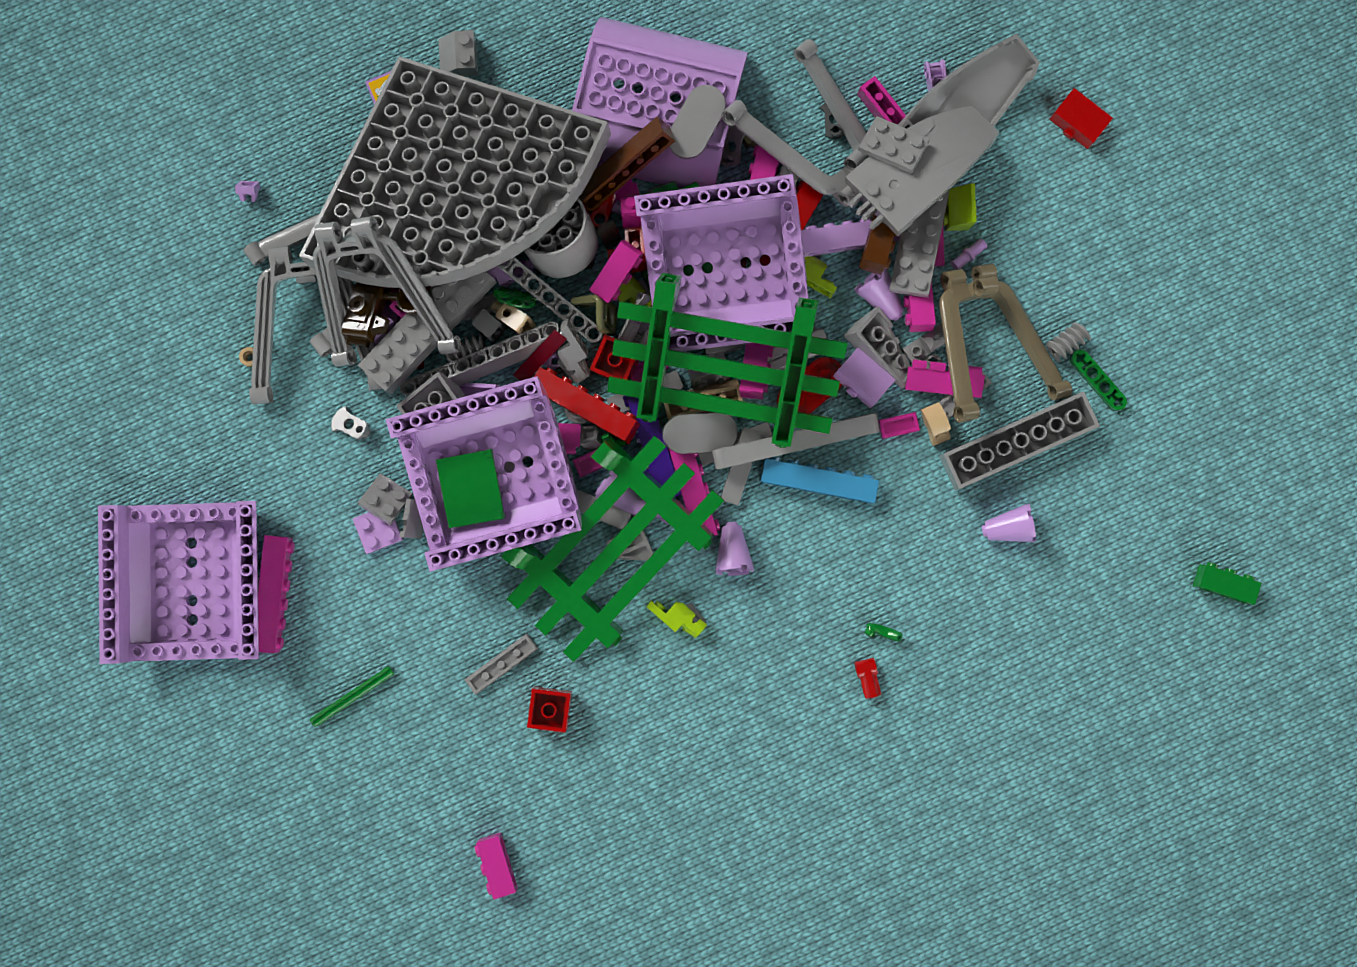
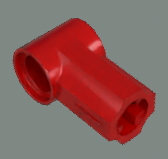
(603, 210)
(867, 673)

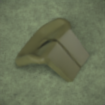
(605, 326)

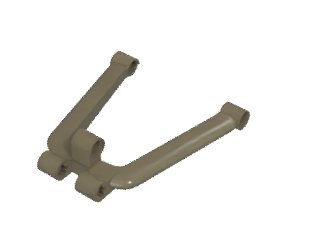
(987, 285)

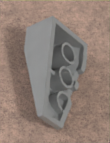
(877, 340)

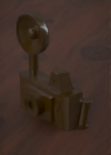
(365, 311)

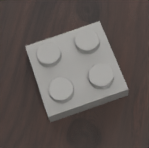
(384, 499)

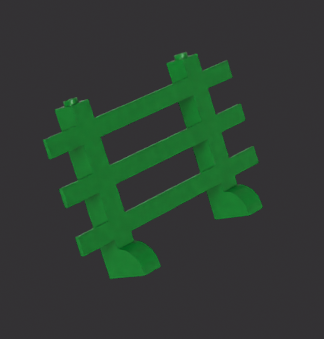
(658, 355)
(571, 595)

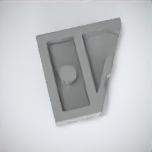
(637, 550)

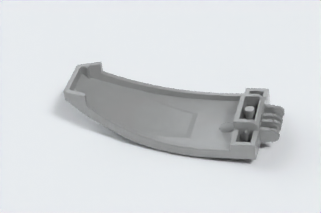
(985, 81)
(900, 197)

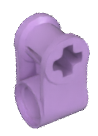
(934, 73)

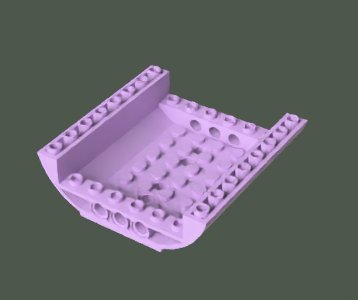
(663, 67)
(721, 228)
(514, 423)
(149, 582)

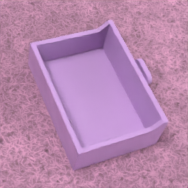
(864, 378)

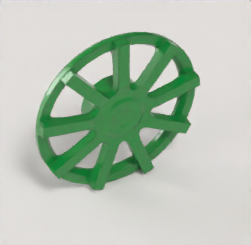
(515, 297)

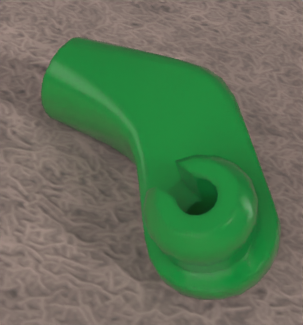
(883, 631)

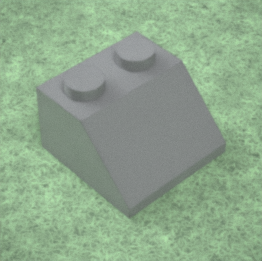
(459, 53)

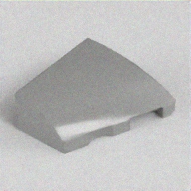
(411, 520)

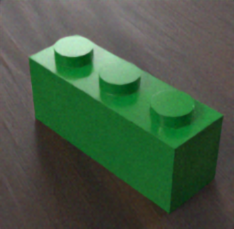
(1227, 583)

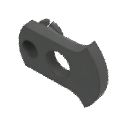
(829, 126)

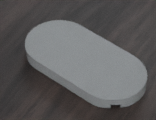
(697, 121)
(699, 432)

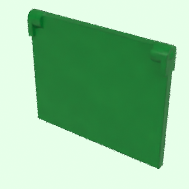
(470, 488)

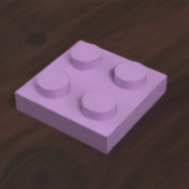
(376, 533)

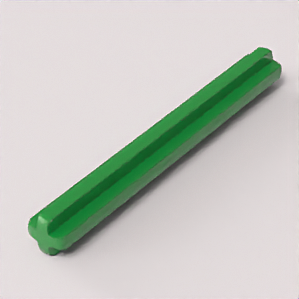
(352, 696)

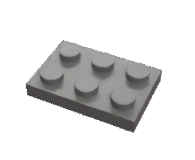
(894, 144)

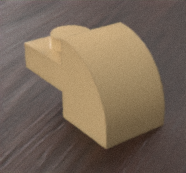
(936, 423)

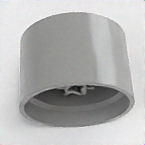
(575, 248)

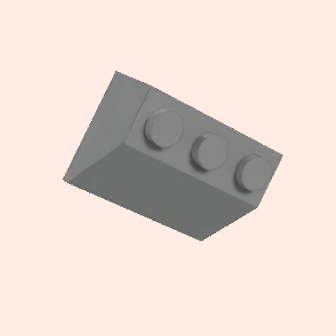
(433, 392)

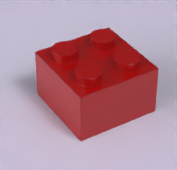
(610, 365)
(549, 709)

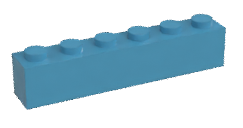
(819, 481)

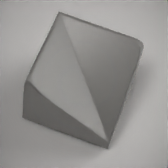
(591, 437)

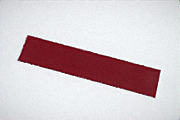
(540, 356)

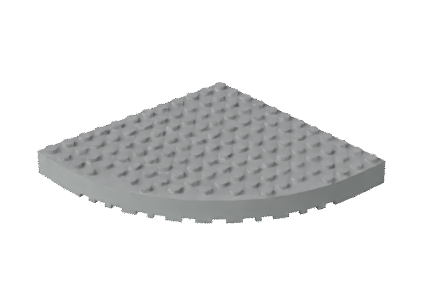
(458, 175)

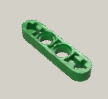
(1095, 382)

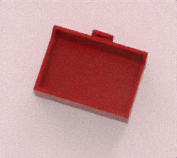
(1080, 118)

